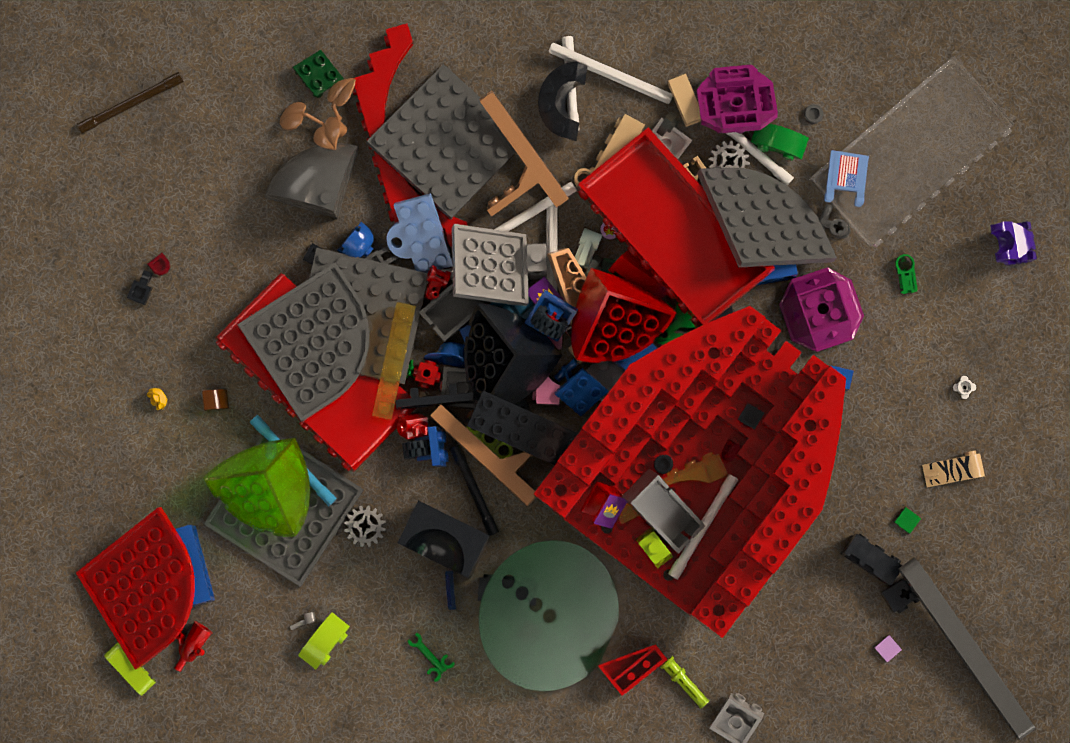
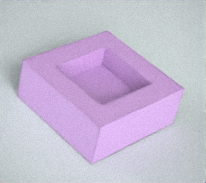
(887, 648)

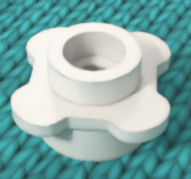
(964, 382)

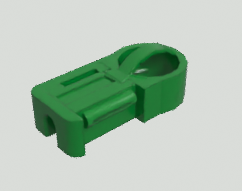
(907, 277)

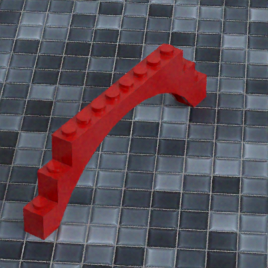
(372, 95)

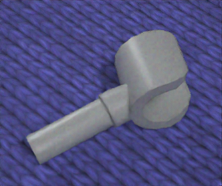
(309, 618)

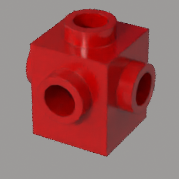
(434, 377)

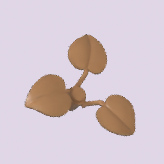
(333, 128)

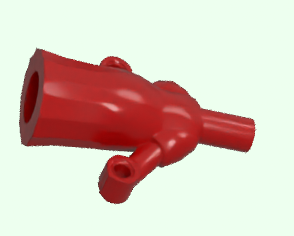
(193, 644)

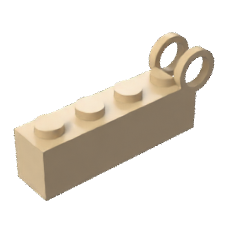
(626, 131)

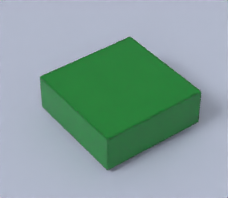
(907, 520)

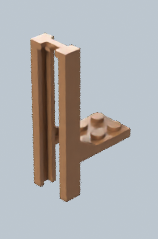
(535, 168)
(502, 469)

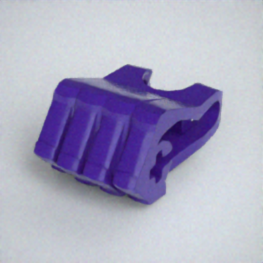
(1015, 242)

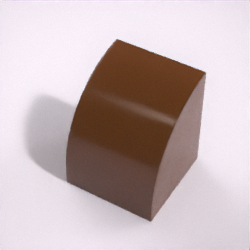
(215, 399)

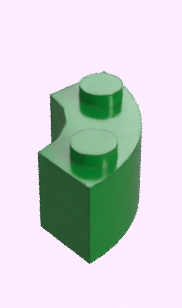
(780, 140)

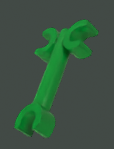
(440, 667)

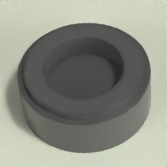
(813, 114)

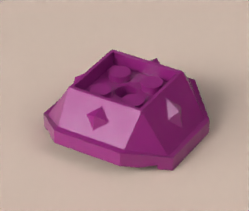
(736, 100)
(802, 317)

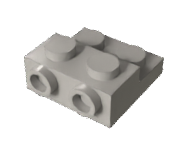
(737, 719)

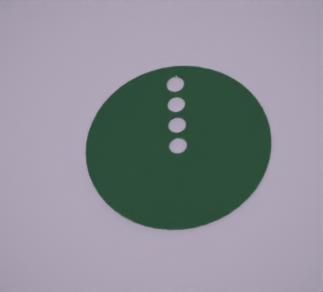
(558, 652)

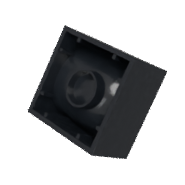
(444, 539)

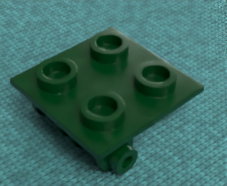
(317, 73)

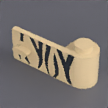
(954, 470)

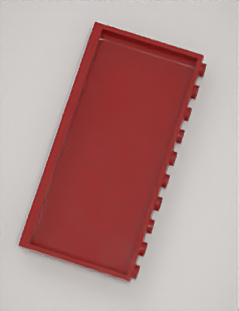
(669, 227)
(342, 425)

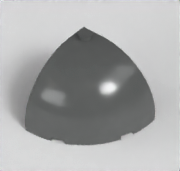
(315, 179)

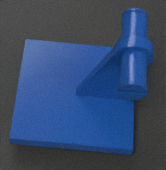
(580, 390)

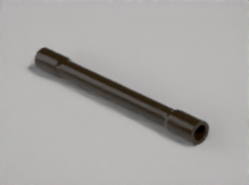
(94, 121)

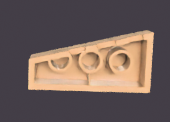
(567, 275)

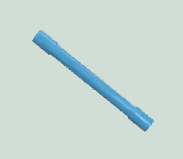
(321, 490)

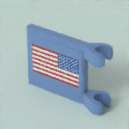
(847, 173)

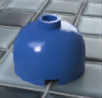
(358, 242)

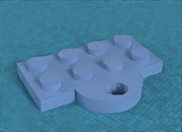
(420, 234)

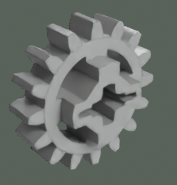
(724, 154)
(373, 527)

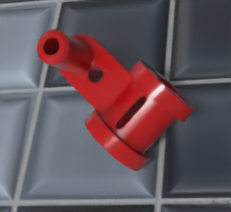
(436, 282)

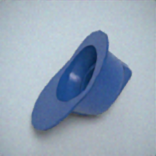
(448, 354)

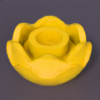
(157, 398)

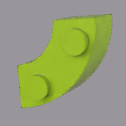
(324, 640)

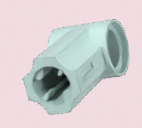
(588, 244)

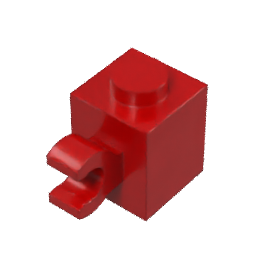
(413, 426)

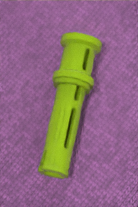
(678, 675)

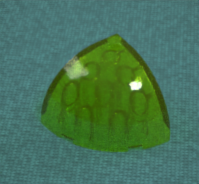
(265, 487)

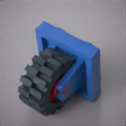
(551, 315)
(428, 448)

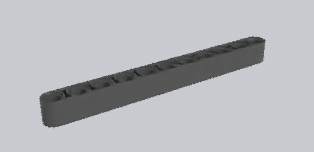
(966, 648)

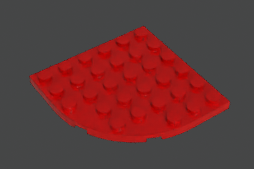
(143, 587)

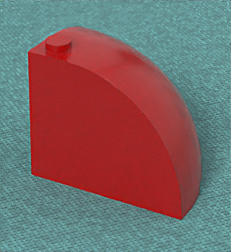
(616, 318)

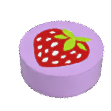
(607, 233)

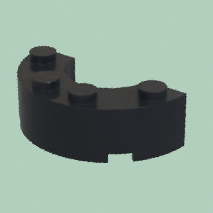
(553, 97)

